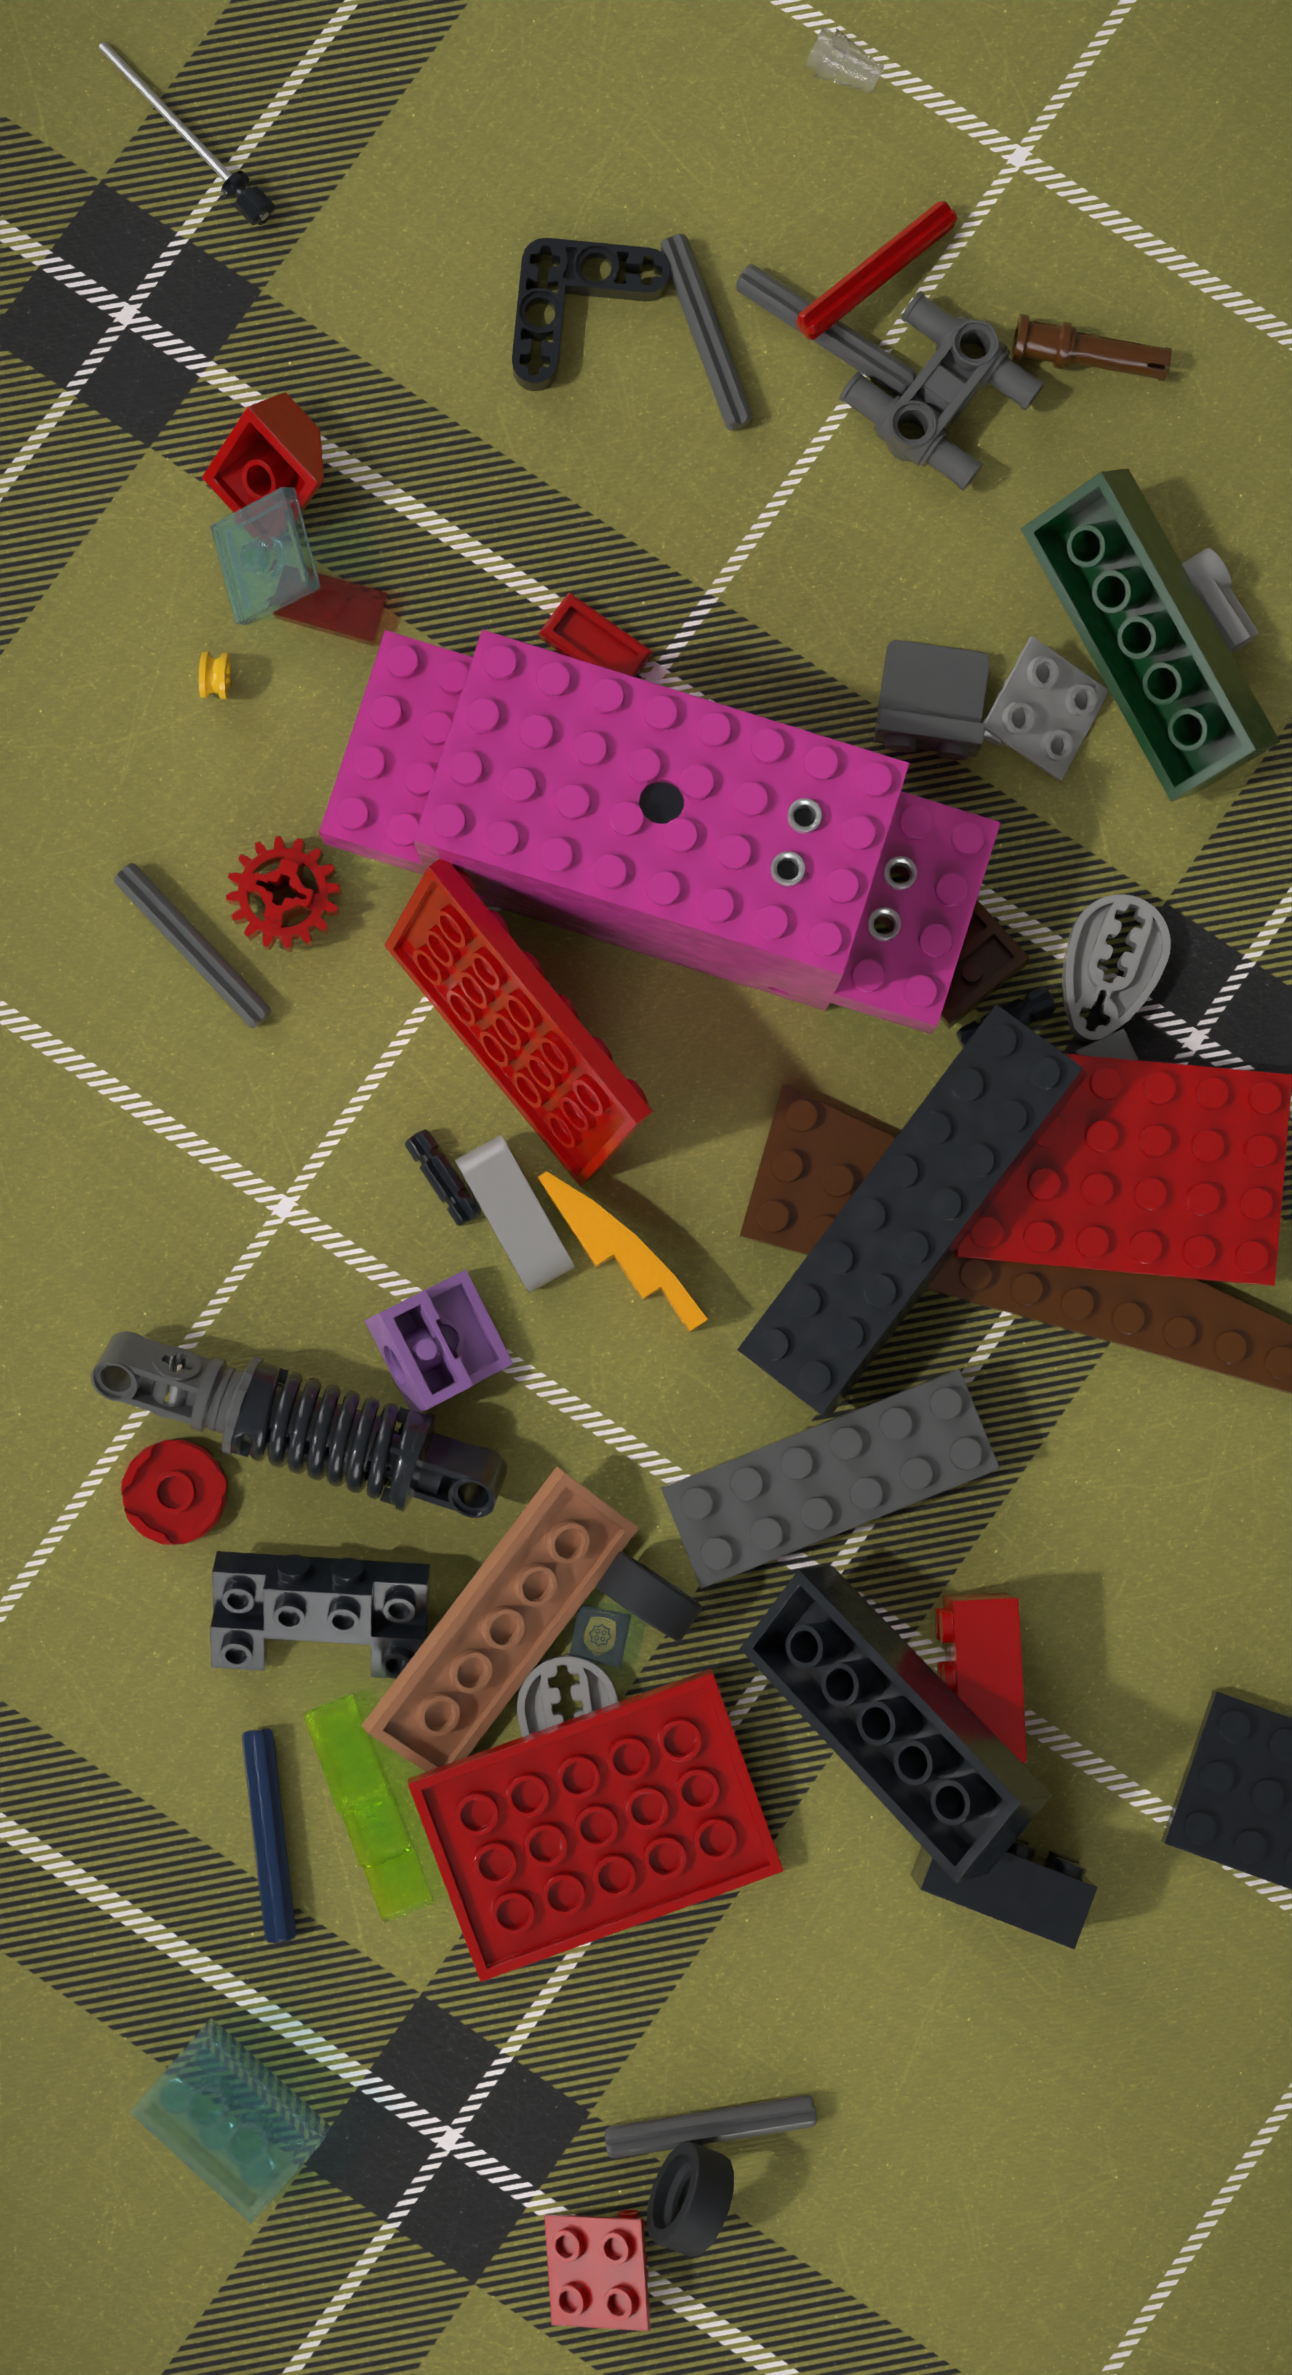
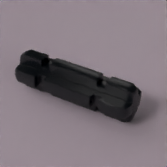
(1036, 1005)
(442, 1177)

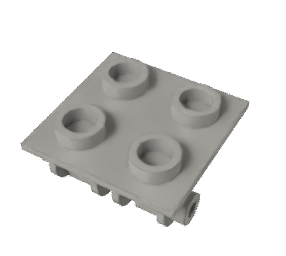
(1044, 709)

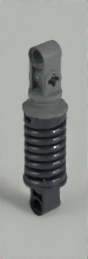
(303, 1427)

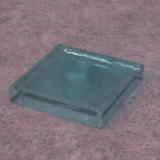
(265, 556)

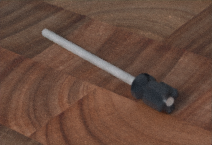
(251, 201)

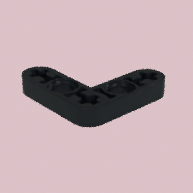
(569, 279)

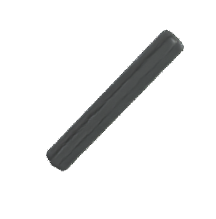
(707, 332)
(838, 339)
(192, 945)
(711, 2126)

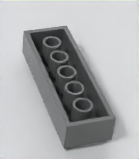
(830, 1478)

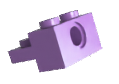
(439, 1342)

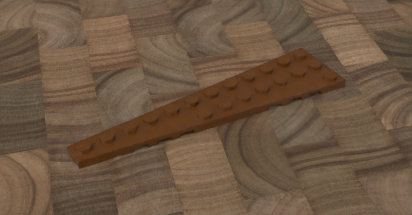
(822, 1157)

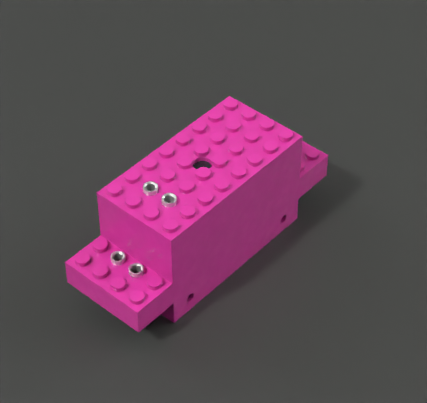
(662, 824)

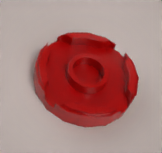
(174, 1492)

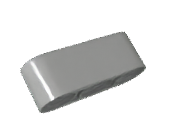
(514, 1213)

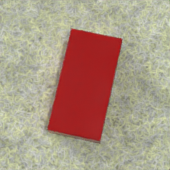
(590, 637)

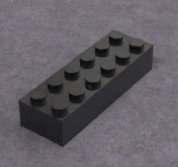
(895, 1723)

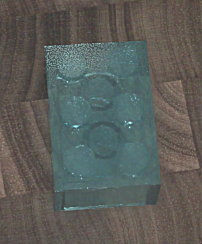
(230, 2120)

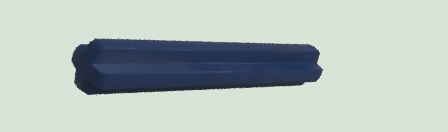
(269, 1835)

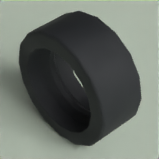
(649, 1596)
(690, 2199)

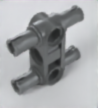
(942, 390)

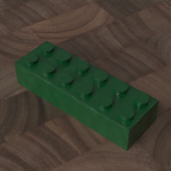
(1149, 634)

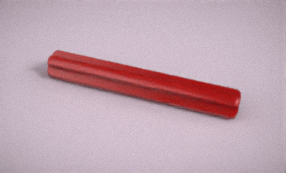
(876, 270)

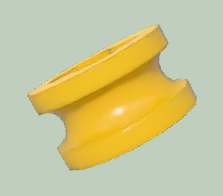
(214, 675)

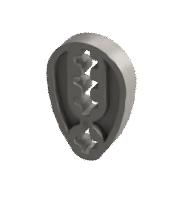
(1141, 968)
(537, 1695)

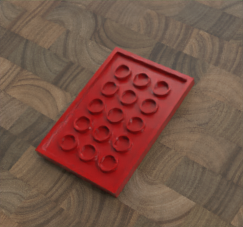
(516, 1022)
(1151, 1176)
(595, 1825)

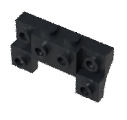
(318, 1602)

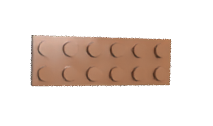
(500, 1624)

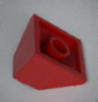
(268, 450)

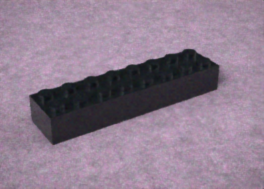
(912, 1211)

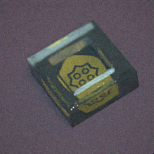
(600, 1635)

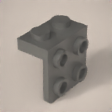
(932, 700)

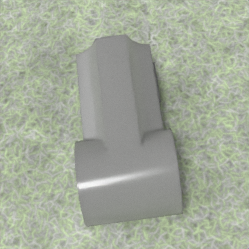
(1213, 586)

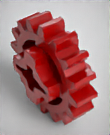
(291, 872)

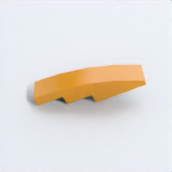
(607, 1238)

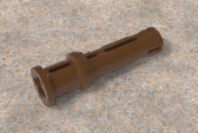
(1066, 346)

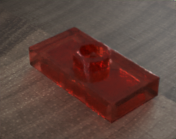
(339, 610)

